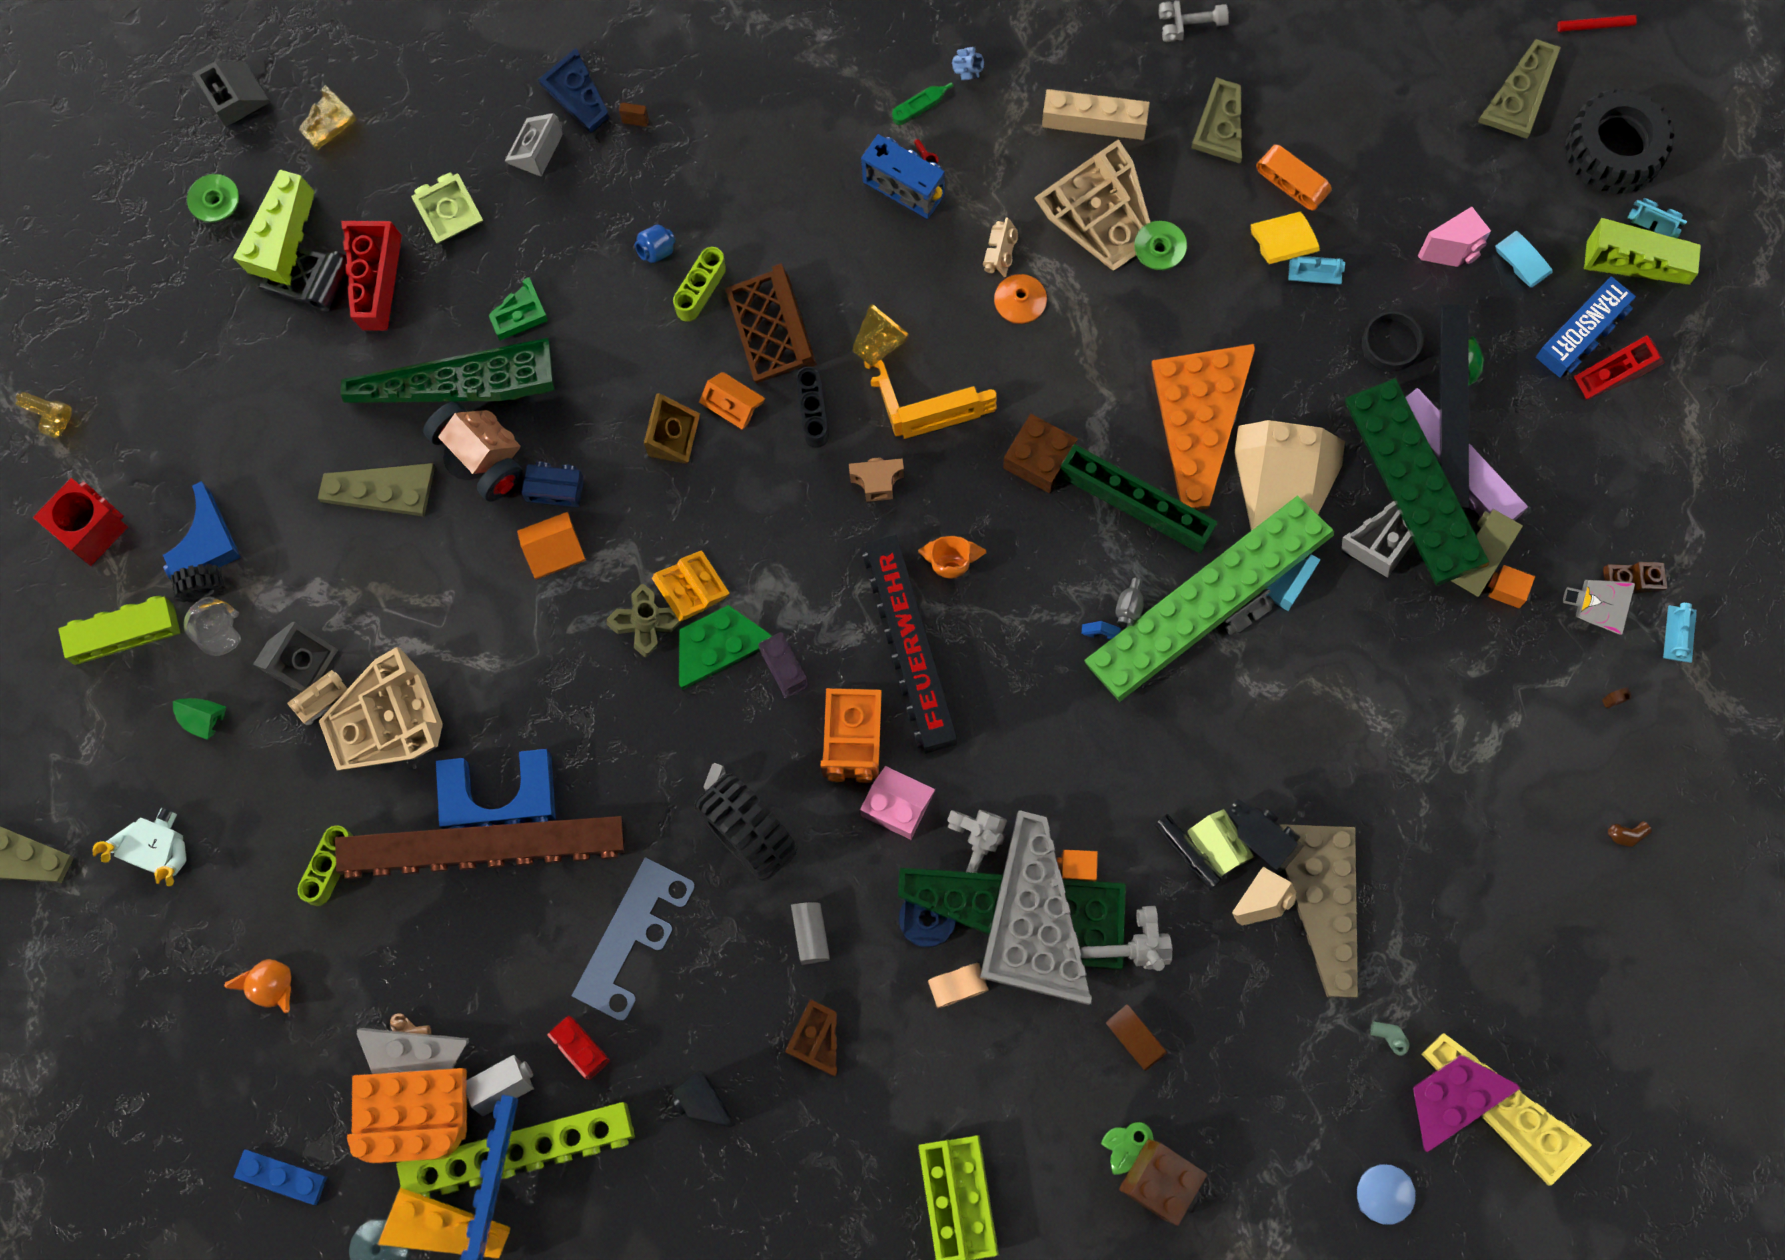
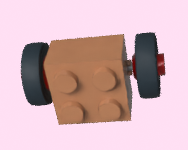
(479, 444)

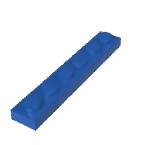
(491, 1173)

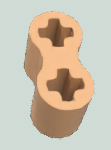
(957, 985)

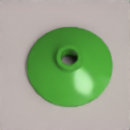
(206, 191)
(1162, 235)

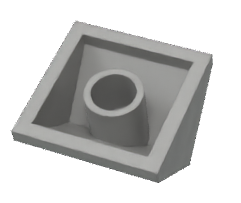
(535, 143)

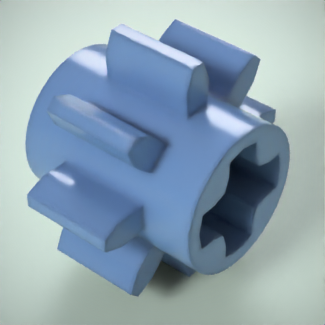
(968, 63)

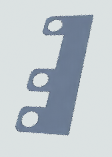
(628, 925)

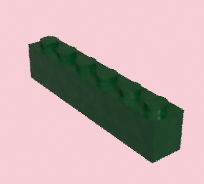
(1137, 498)

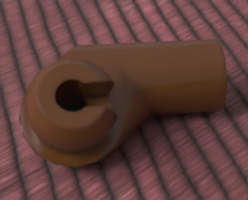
(1627, 836)

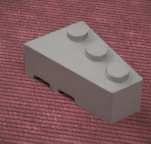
(1380, 541)

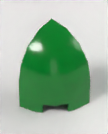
(1476, 360)
(198, 715)

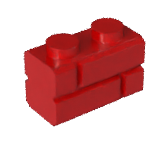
(578, 1047)

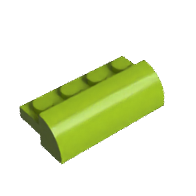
(958, 1199)

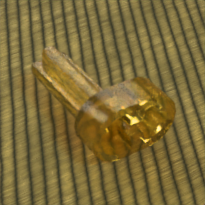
(54, 414)

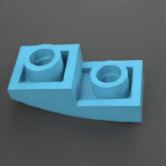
(1524, 258)

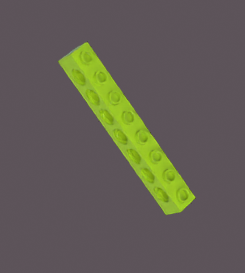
(617, 1117)

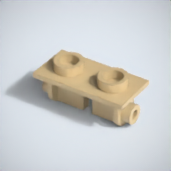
(1004, 237)
(318, 696)

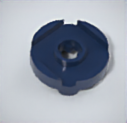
(921, 935)

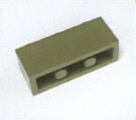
(1495, 537)

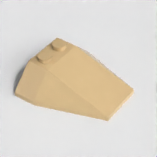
(1099, 205)
(1285, 461)
(383, 716)

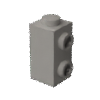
(505, 1078)

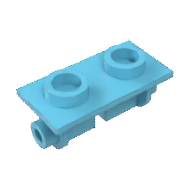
(1648, 212)
(1316, 269)
(1680, 633)

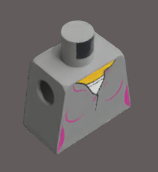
(1602, 603)

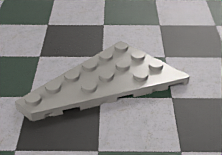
(1032, 926)

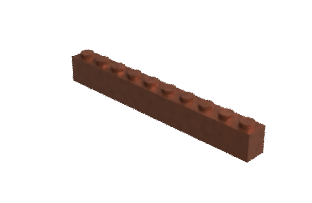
(478, 846)

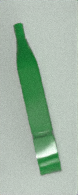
(919, 104)

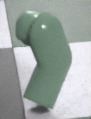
(1393, 1035)

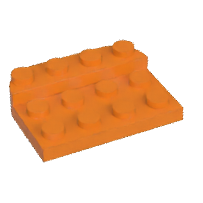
(408, 1115)

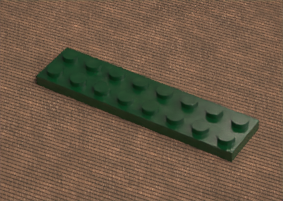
(1416, 482)

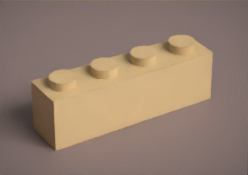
(1095, 114)

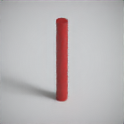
(1596, 23)

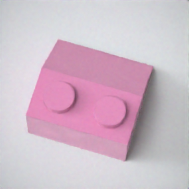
(1456, 240)
(897, 802)

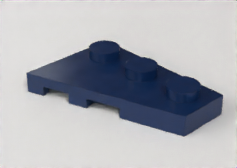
(575, 91)

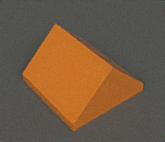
(551, 545)

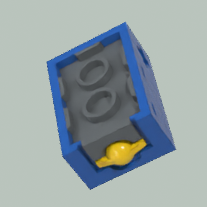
(903, 175)

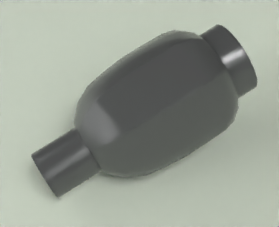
(1130, 604)

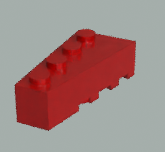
(371, 268)

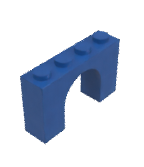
(532, 803)

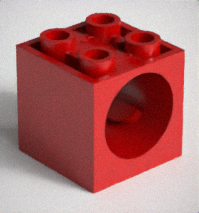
(65, 507)

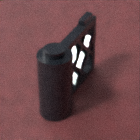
(321, 281)

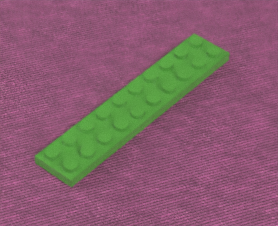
(1209, 598)

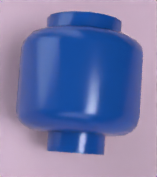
(655, 243)

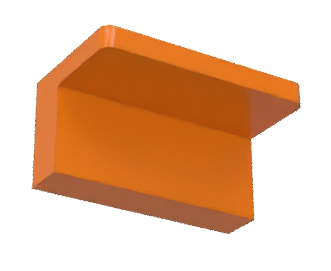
(730, 399)

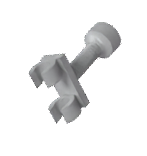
(1172, 32)

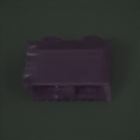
(783, 664)

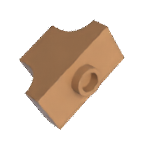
(877, 477)

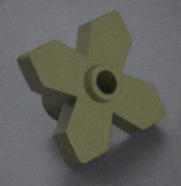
(643, 620)

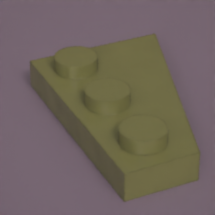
(1221, 122)

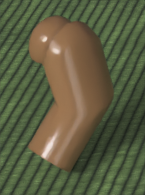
(402, 1024)

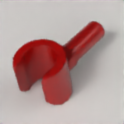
(925, 155)

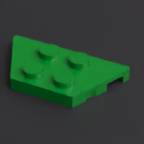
(716, 644)

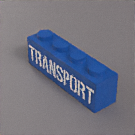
(1585, 327)

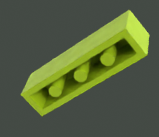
(119, 630)

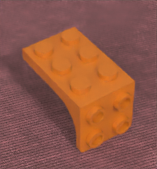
(852, 735)

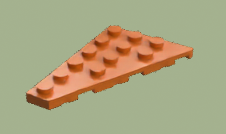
(1198, 412)

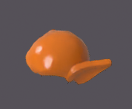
(951, 555)
(265, 984)

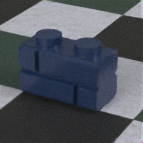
(553, 485)

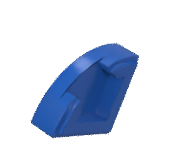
(1100, 627)

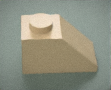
(1265, 898)

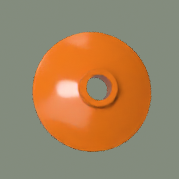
(1020, 309)

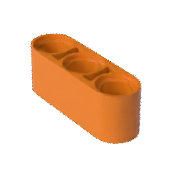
(1294, 177)

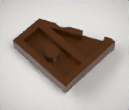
(816, 1038)

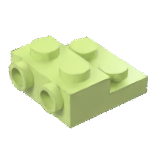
(446, 207)

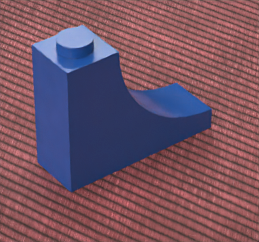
(207, 539)

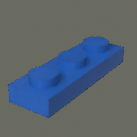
(280, 1177)

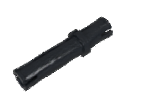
(1185, 847)

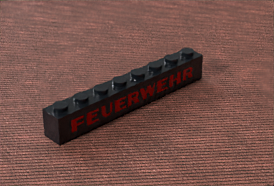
(910, 644)

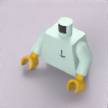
(148, 846)

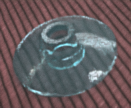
(369, 1235)

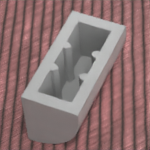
(810, 933)

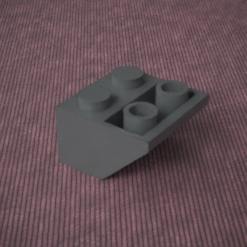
(231, 90)

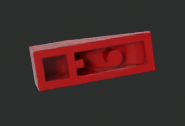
(1620, 368)

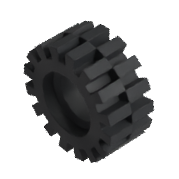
(197, 583)

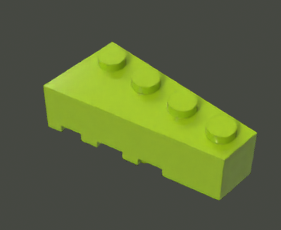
(277, 229)
(1641, 253)

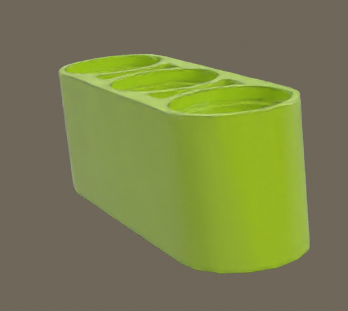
(699, 272)
(314, 874)

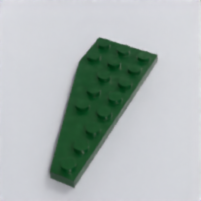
(475, 376)
(972, 898)

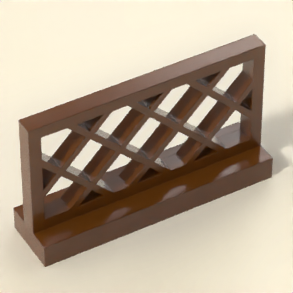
(793, 323)

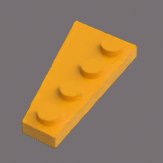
(435, 1226)

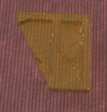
(326, 119)
(878, 336)

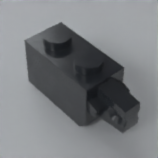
(1264, 835)

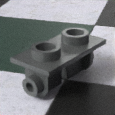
(1257, 607)

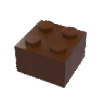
(1038, 453)
(1163, 1182)

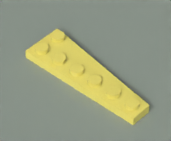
(1525, 1125)

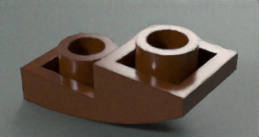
(1645, 575)
(1136, 1037)

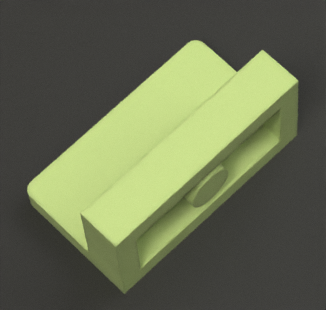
(1220, 842)

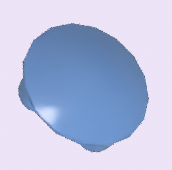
(1386, 1194)

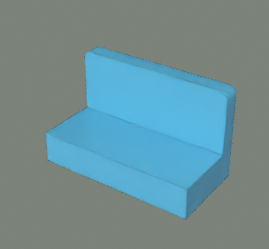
(1288, 587)

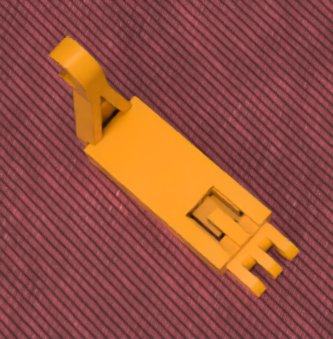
(934, 412)

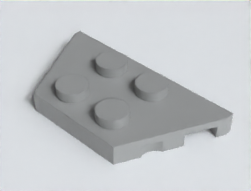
(409, 1052)

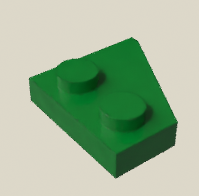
(518, 312)

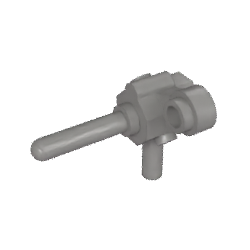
(984, 835)
(1147, 949)

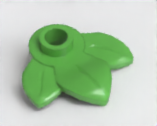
(1124, 1146)

